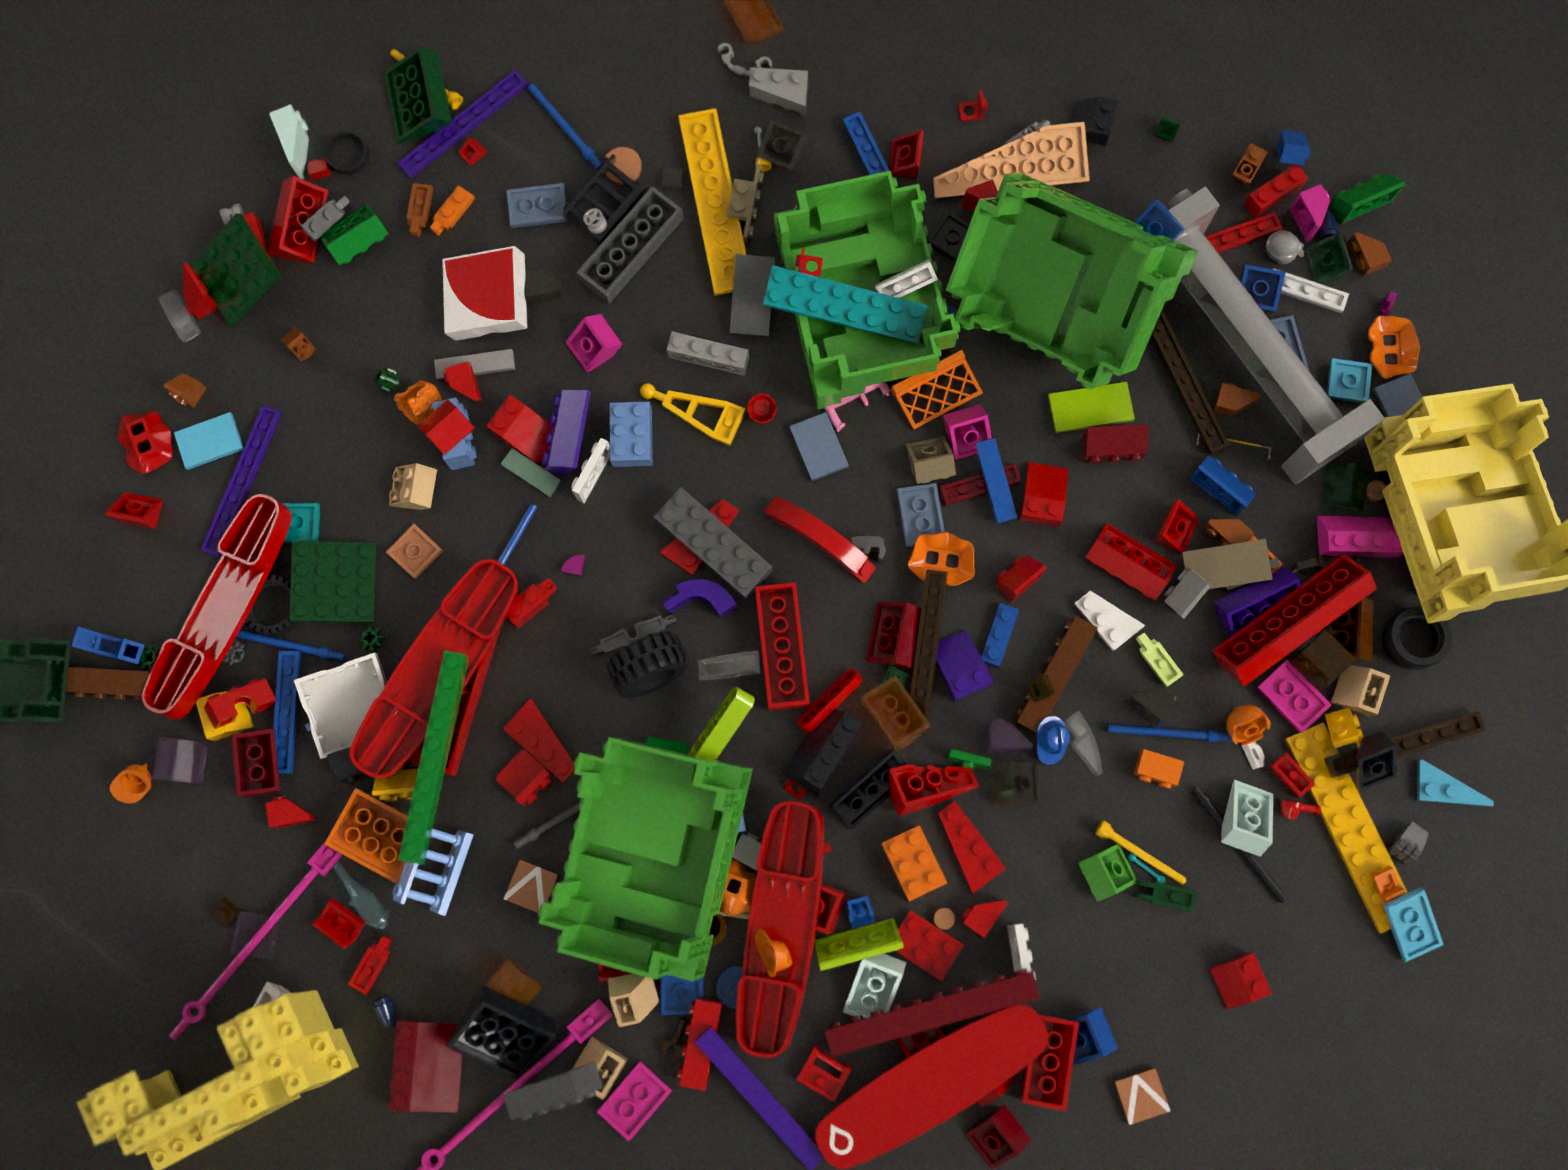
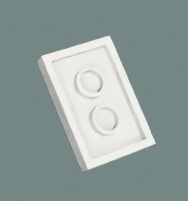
(591, 470)
(1020, 955)

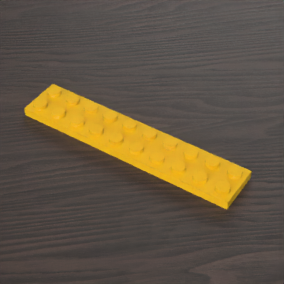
(712, 195)
(1345, 818)

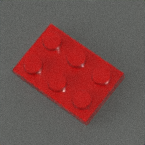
(927, 945)

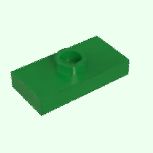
(969, 760)

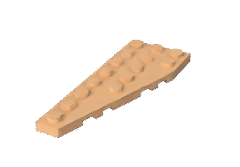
(1050, 155)

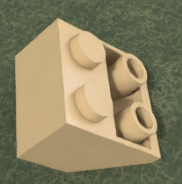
(412, 487)
(1360, 690)
(632, 998)
(607, 1061)

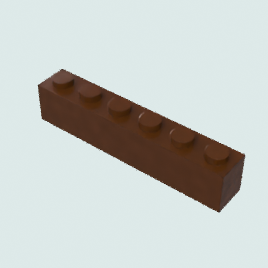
(1059, 670)

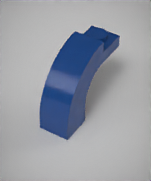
(107, 646)

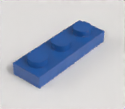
(999, 635)

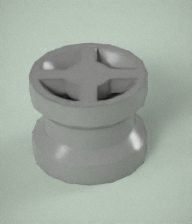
(593, 216)

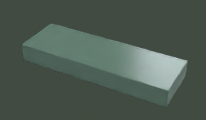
(531, 472)

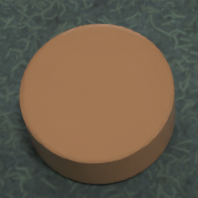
(1374, 490)
(944, 918)

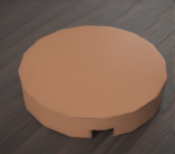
(627, 161)

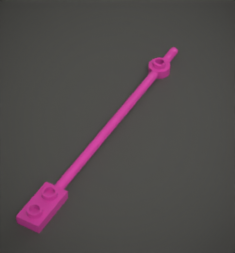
(321, 863)
(580, 1029)

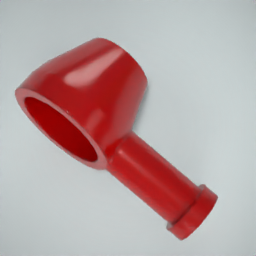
(1291, 809)

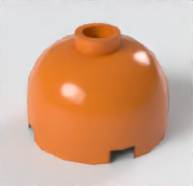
(1247, 724)

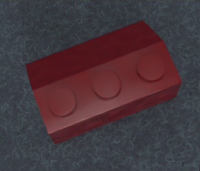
(1115, 443)
(894, 634)
(255, 763)

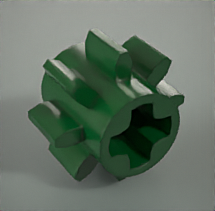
(387, 380)
(367, 635)
(146, 655)

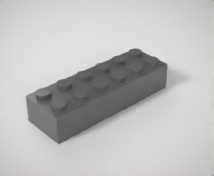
(630, 245)
(713, 543)

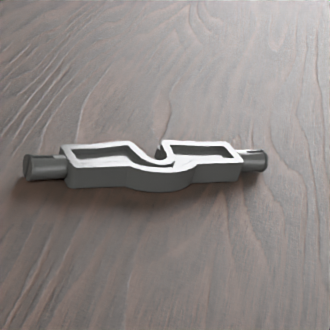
(622, 638)

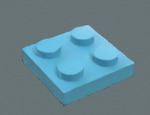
(1349, 380)

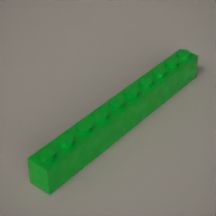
(434, 758)

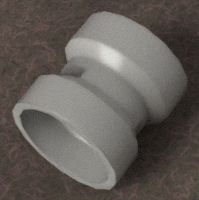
(227, 214)

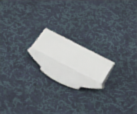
(1254, 754)

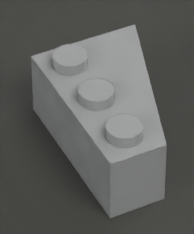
(780, 87)

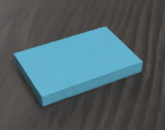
(208, 441)
(1413, 924)

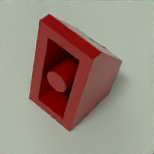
(463, 380)
(286, 812)
(983, 916)

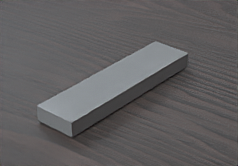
(481, 363)

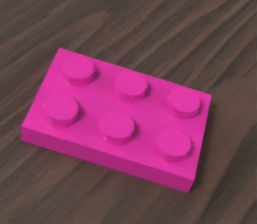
(1293, 696)
(634, 1101)

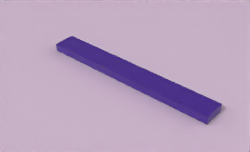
(462, 124)
(242, 477)
(760, 1098)

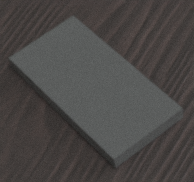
(749, 290)

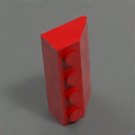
(295, 205)
(1131, 561)
(1049, 1074)

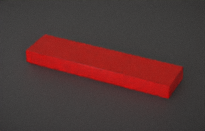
(1245, 232)

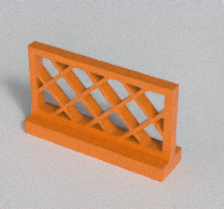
(917, 381)

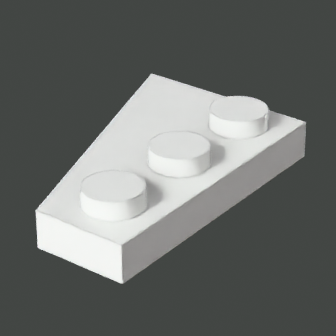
(1112, 623)

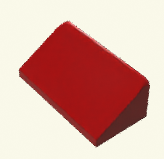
(1291, 775)

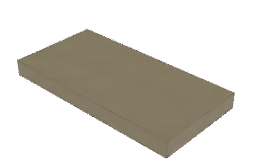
(1231, 563)

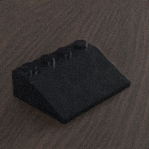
(502, 1032)

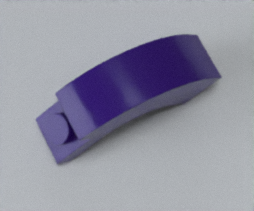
(701, 590)

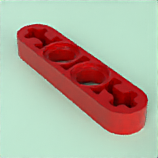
(814, 716)

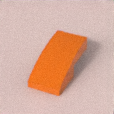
(1387, 884)

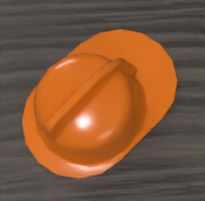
(131, 783)
(773, 953)

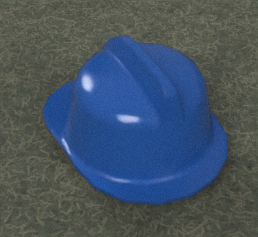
(1051, 740)

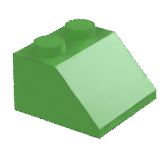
(1107, 872)

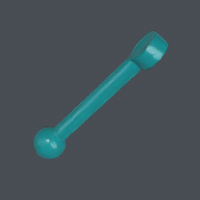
(1160, 879)

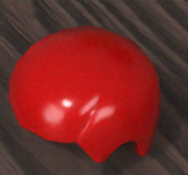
(761, 408)

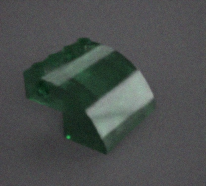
(33, 681)

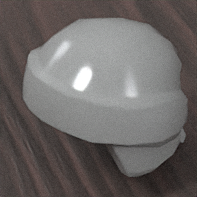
(1284, 247)

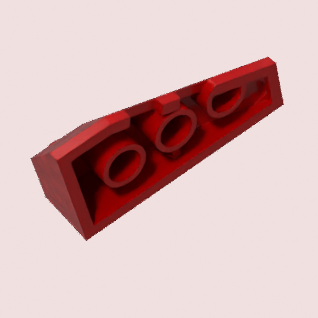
(921, 787)

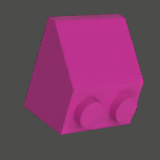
(1310, 210)
(593, 342)
(965, 429)

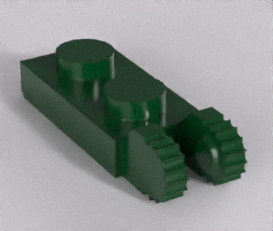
(1168, 895)

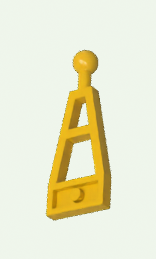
(728, 421)

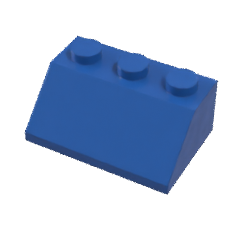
(1223, 485)

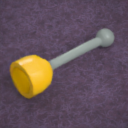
(765, 165)

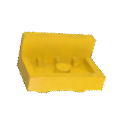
(1343, 728)

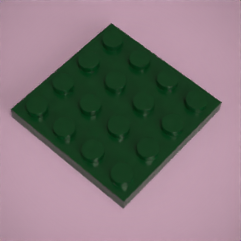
(235, 269)
(332, 582)

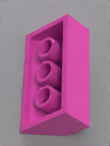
(1358, 537)

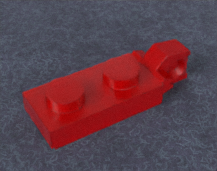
(371, 966)

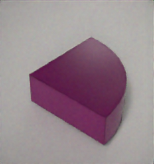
(1387, 303)
(574, 565)

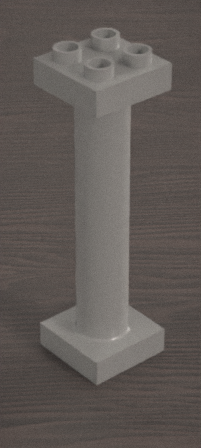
(1264, 349)

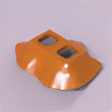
(1406, 346)
(944, 544)
(741, 902)

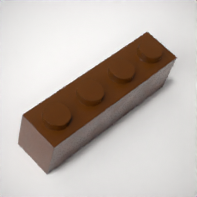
(106, 683)

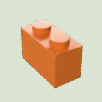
(1158, 769)

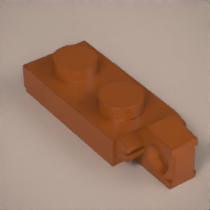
(419, 207)

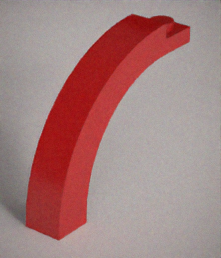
(821, 535)

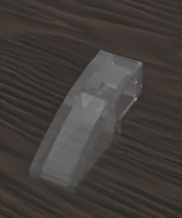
(179, 316)
(729, 665)
(1085, 743)

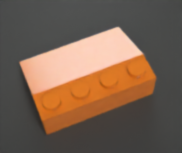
(370, 834)

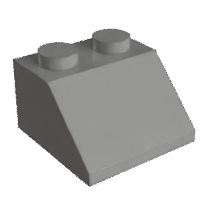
(1186, 592)

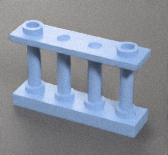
(446, 881)

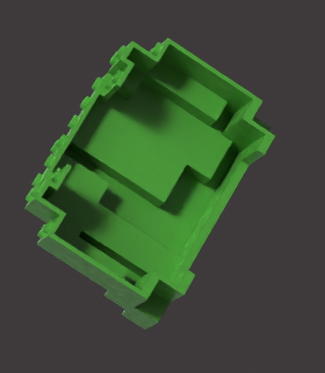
(871, 237)
(1065, 277)
(647, 859)

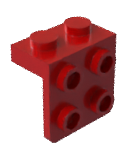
(524, 777)

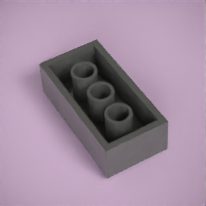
(553, 1092)

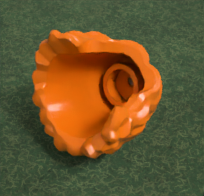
(417, 401)

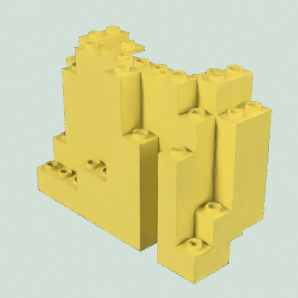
(1471, 499)
(275, 1056)

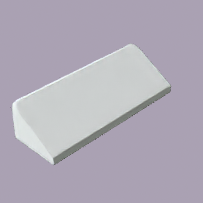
(908, 280)

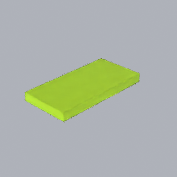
(1091, 407)
(857, 944)

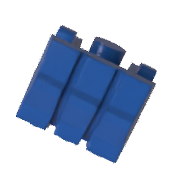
(860, 912)

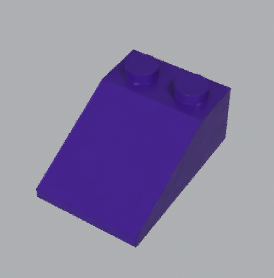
(962, 666)

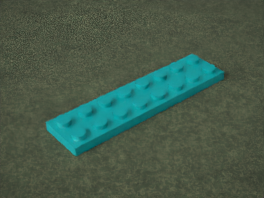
(844, 305)

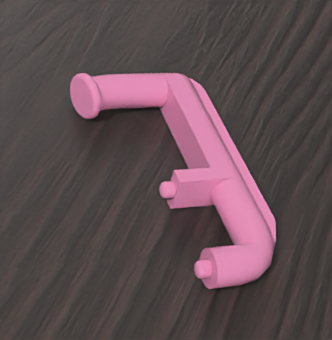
(831, 409)

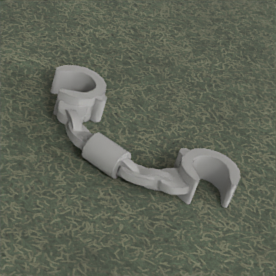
(737, 69)

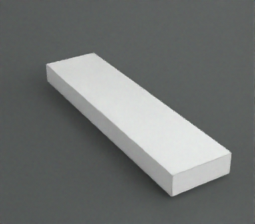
(1314, 293)

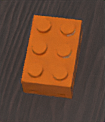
(913, 863)

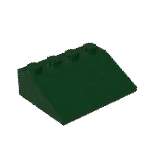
(417, 95)

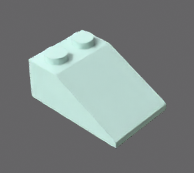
(293, 136)
(1248, 819)
(874, 985)

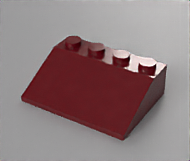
(424, 1068)

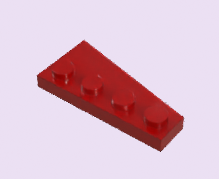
(682, 556)
(538, 738)
(973, 853)

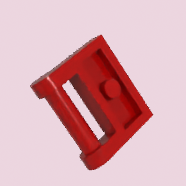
(821, 1080)

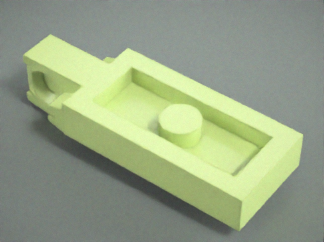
(1158, 660)

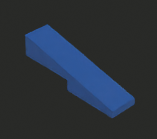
(995, 480)

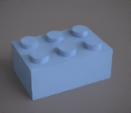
(631, 434)
(463, 453)

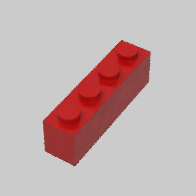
(696, 1063)

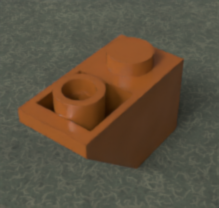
(1249, 163)
(1370, 253)
(298, 344)
(185, 390)
(1233, 400)
(1228, 531)

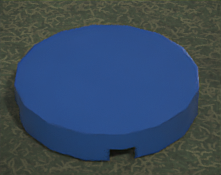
(728, 986)

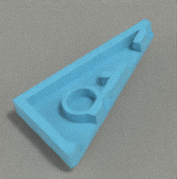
(1438, 786)

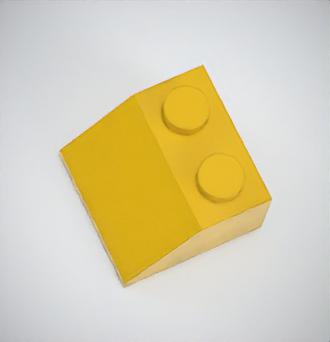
(242, 722)

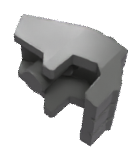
(870, 544)
(1409, 843)

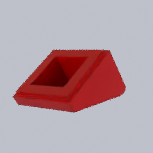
(472, 151)
(318, 169)

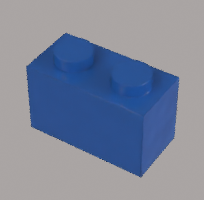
(1293, 147)

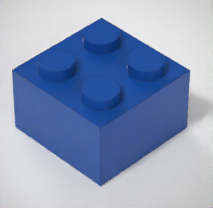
(1263, 285)

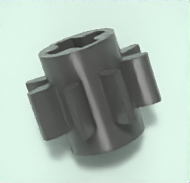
(235, 653)

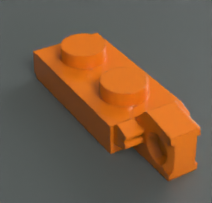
(452, 210)

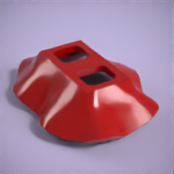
(155, 432)

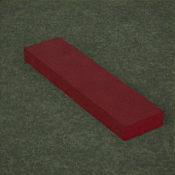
(974, 486)

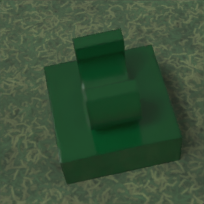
(1167, 128)
(892, 671)

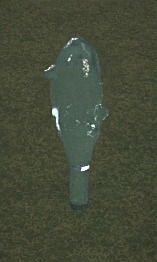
(364, 901)

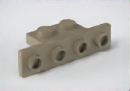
(743, 201)

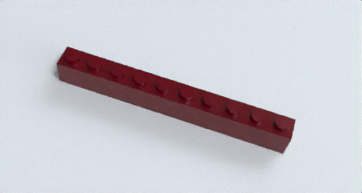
(932, 1013)

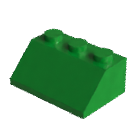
(1366, 196)
(353, 235)

